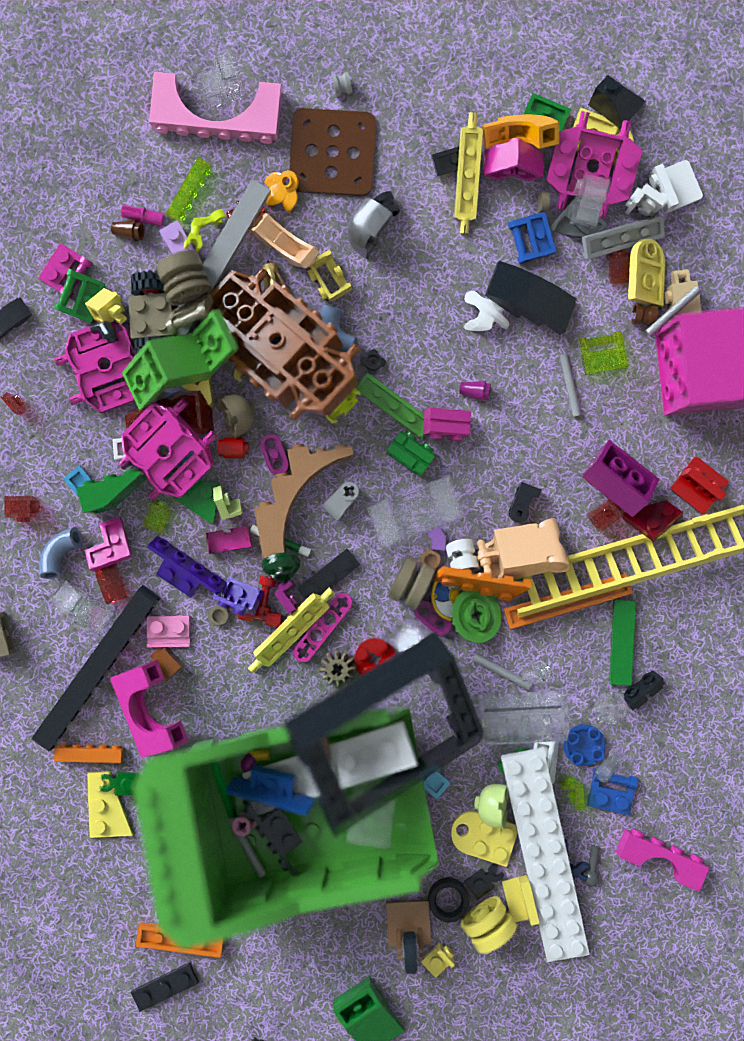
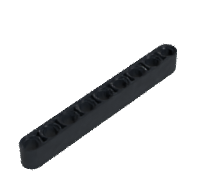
(94, 668)

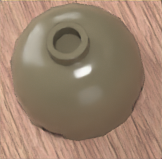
(237, 414)

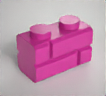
(446, 422)

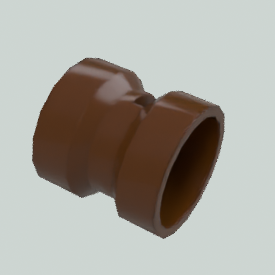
(644, 314)

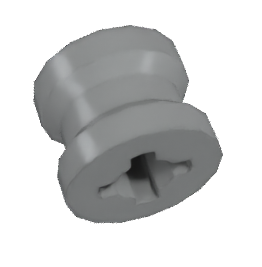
(341, 84)

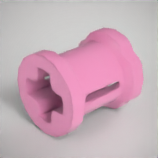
(245, 828)

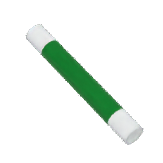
(288, 544)

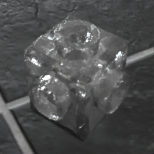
(610, 708)

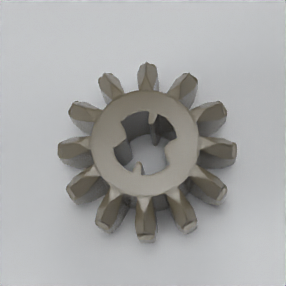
(330, 666)

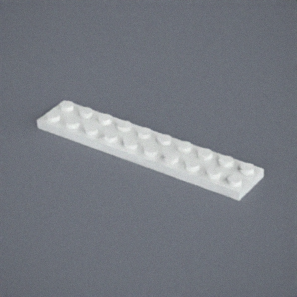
(545, 854)

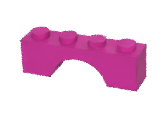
(637, 849)

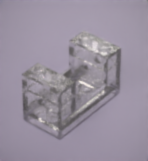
(415, 512)

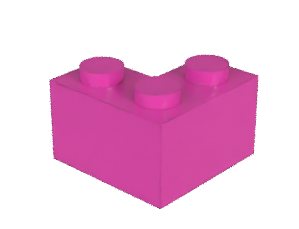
(515, 160)

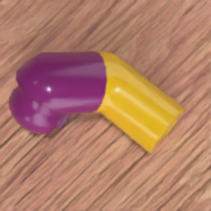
(254, 756)

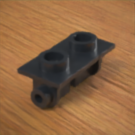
(649, 683)

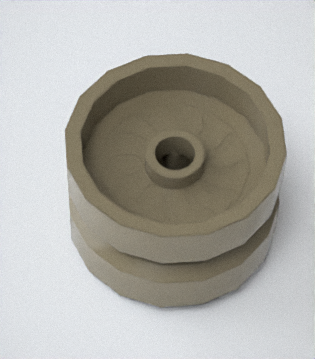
(413, 583)

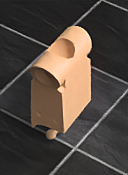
(524, 551)

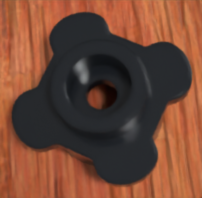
(379, 362)

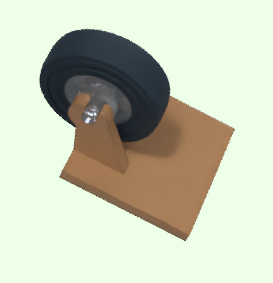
(409, 925)

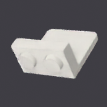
(676, 184)

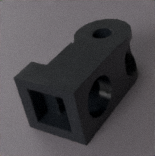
(519, 508)

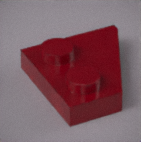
(654, 519)

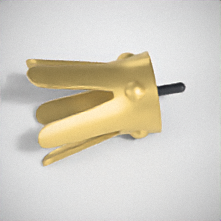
(272, 269)

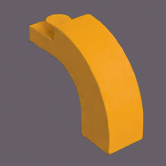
(532, 129)

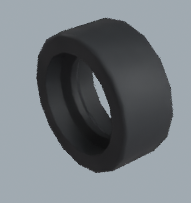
(442, 915)

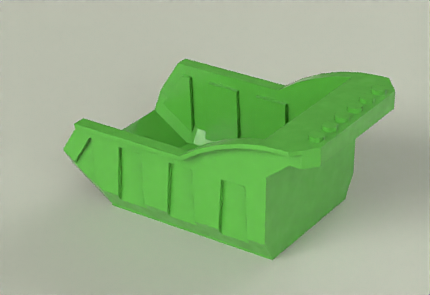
(203, 877)

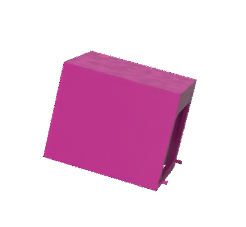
(702, 361)

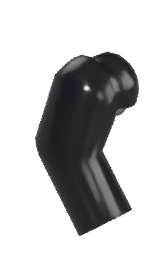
(106, 330)

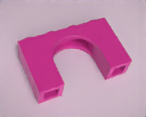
(148, 734)

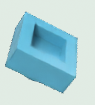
(436, 784)

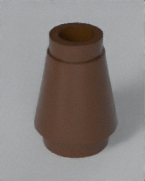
(129, 230)

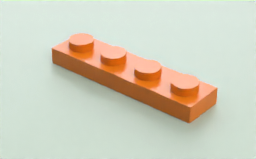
(151, 937)

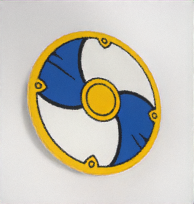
(443, 599)

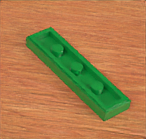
(622, 642)

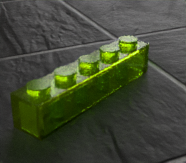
(189, 190)

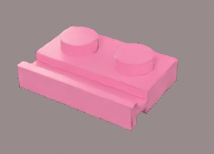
(168, 631)

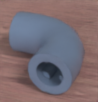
(333, 315)
(55, 550)

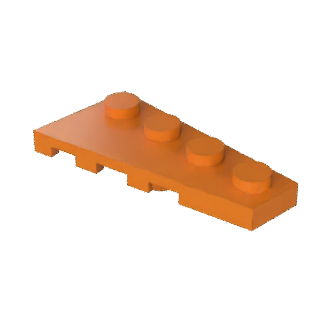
(483, 583)

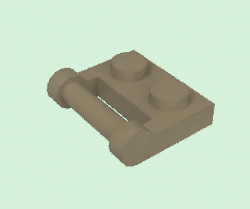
(188, 313)

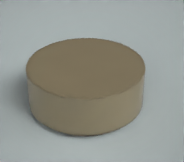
(543, 201)
(219, 615)

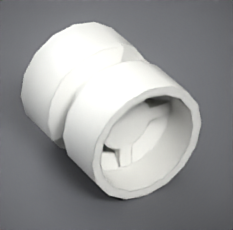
(462, 555)

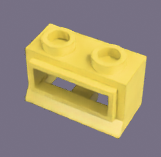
(337, 274)

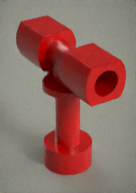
(263, 612)

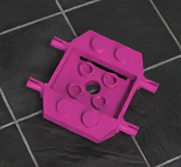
(598, 147)
(85, 353)
(178, 438)

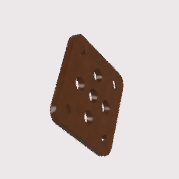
(349, 137)

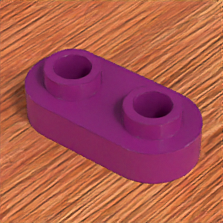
(273, 455)
(431, 618)

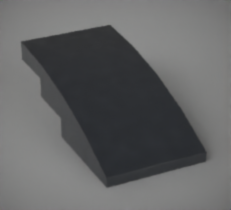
(530, 296)

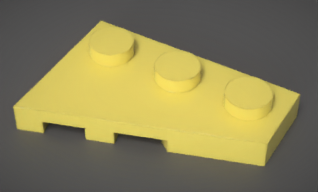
(106, 811)

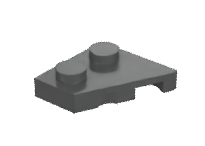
(562, 225)

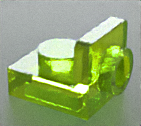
(157, 516)
(576, 796)

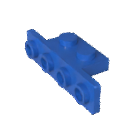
(272, 789)

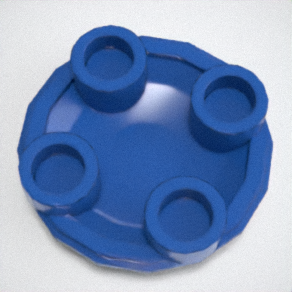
(584, 745)

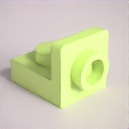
(226, 508)

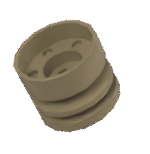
(183, 277)

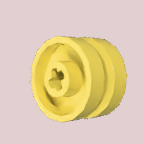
(488, 925)

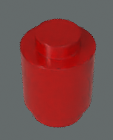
(233, 448)

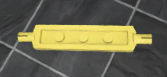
(468, 172)
(291, 629)

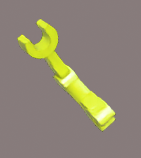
(198, 223)

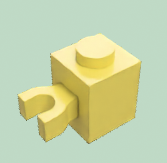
(106, 307)

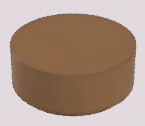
(431, 558)

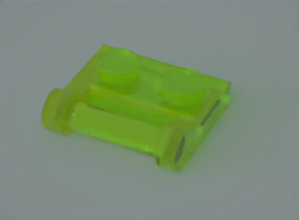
(603, 360)

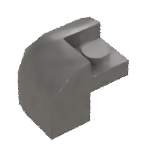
(367, 226)

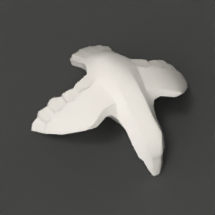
(489, 313)

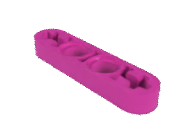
(323, 627)

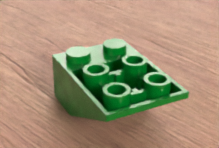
(109, 493)
(366, 1013)

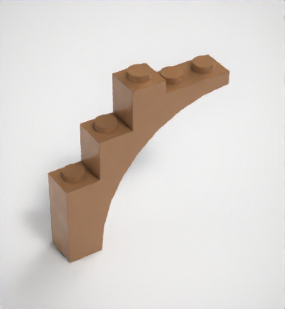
(286, 488)

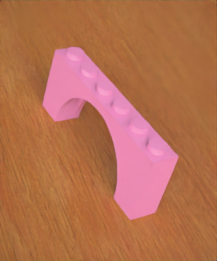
(257, 122)

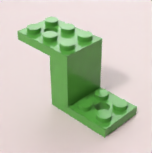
(179, 360)

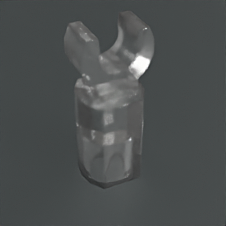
(610, 765)

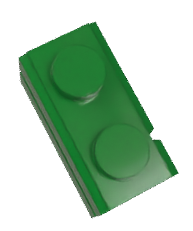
(410, 453)

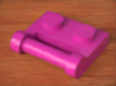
(59, 263)

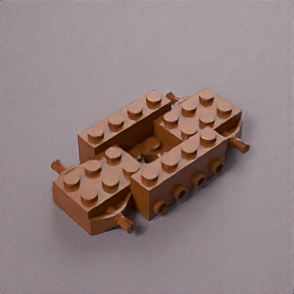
(305, 360)

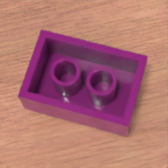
(621, 478)

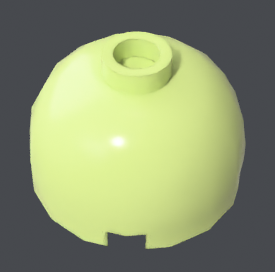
(493, 805)

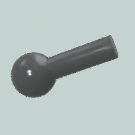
(593, 876)

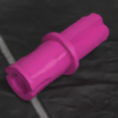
(142, 215)

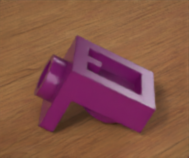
(287, 601)

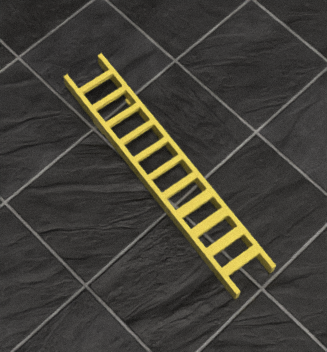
(599, 588)

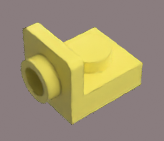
(438, 959)

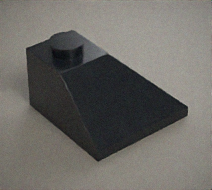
(615, 101)

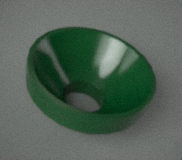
(281, 566)

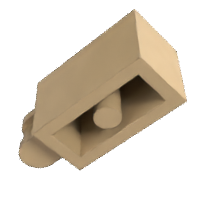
(679, 290)

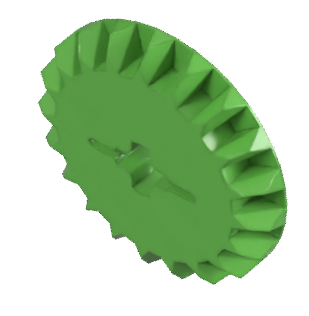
(487, 622)

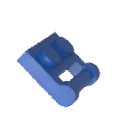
(538, 234)
(610, 798)

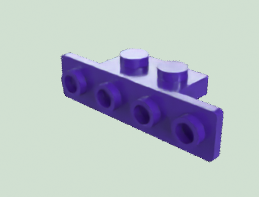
(182, 570)

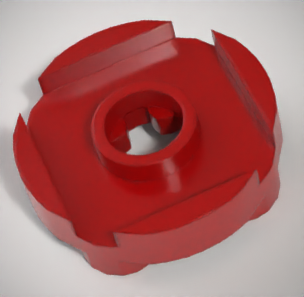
(368, 647)

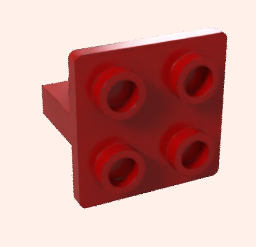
(699, 485)

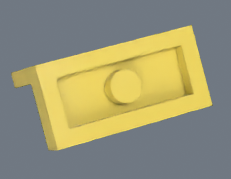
(520, 899)

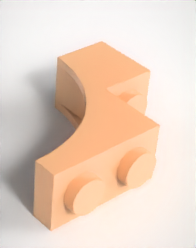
(286, 244)

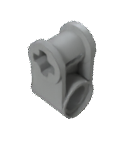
(339, 503)

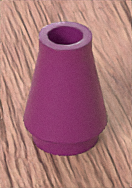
(478, 390)

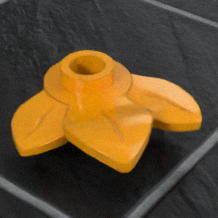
(280, 191)

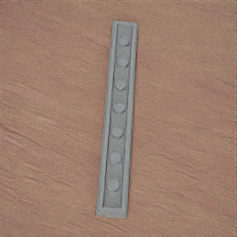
(232, 237)

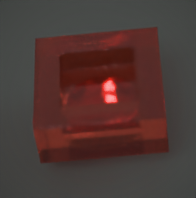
(14, 402)

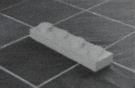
(622, 236)

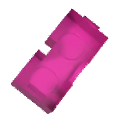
(237, 539)

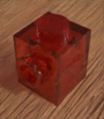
(21, 507)
(604, 514)

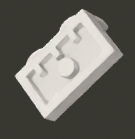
(647, 200)

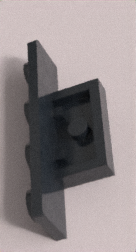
(278, 831)

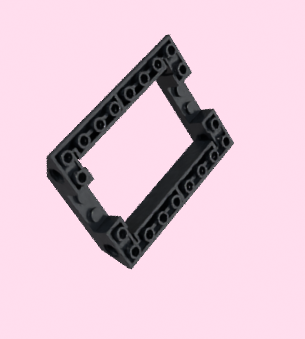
(363, 693)

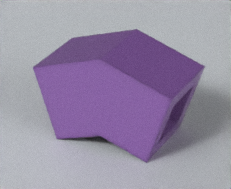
(438, 539)

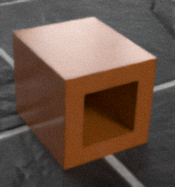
(168, 662)

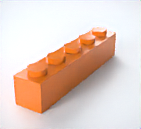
(89, 753)

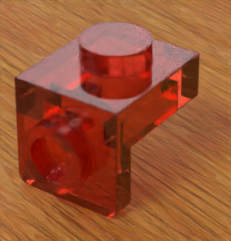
(619, 266)

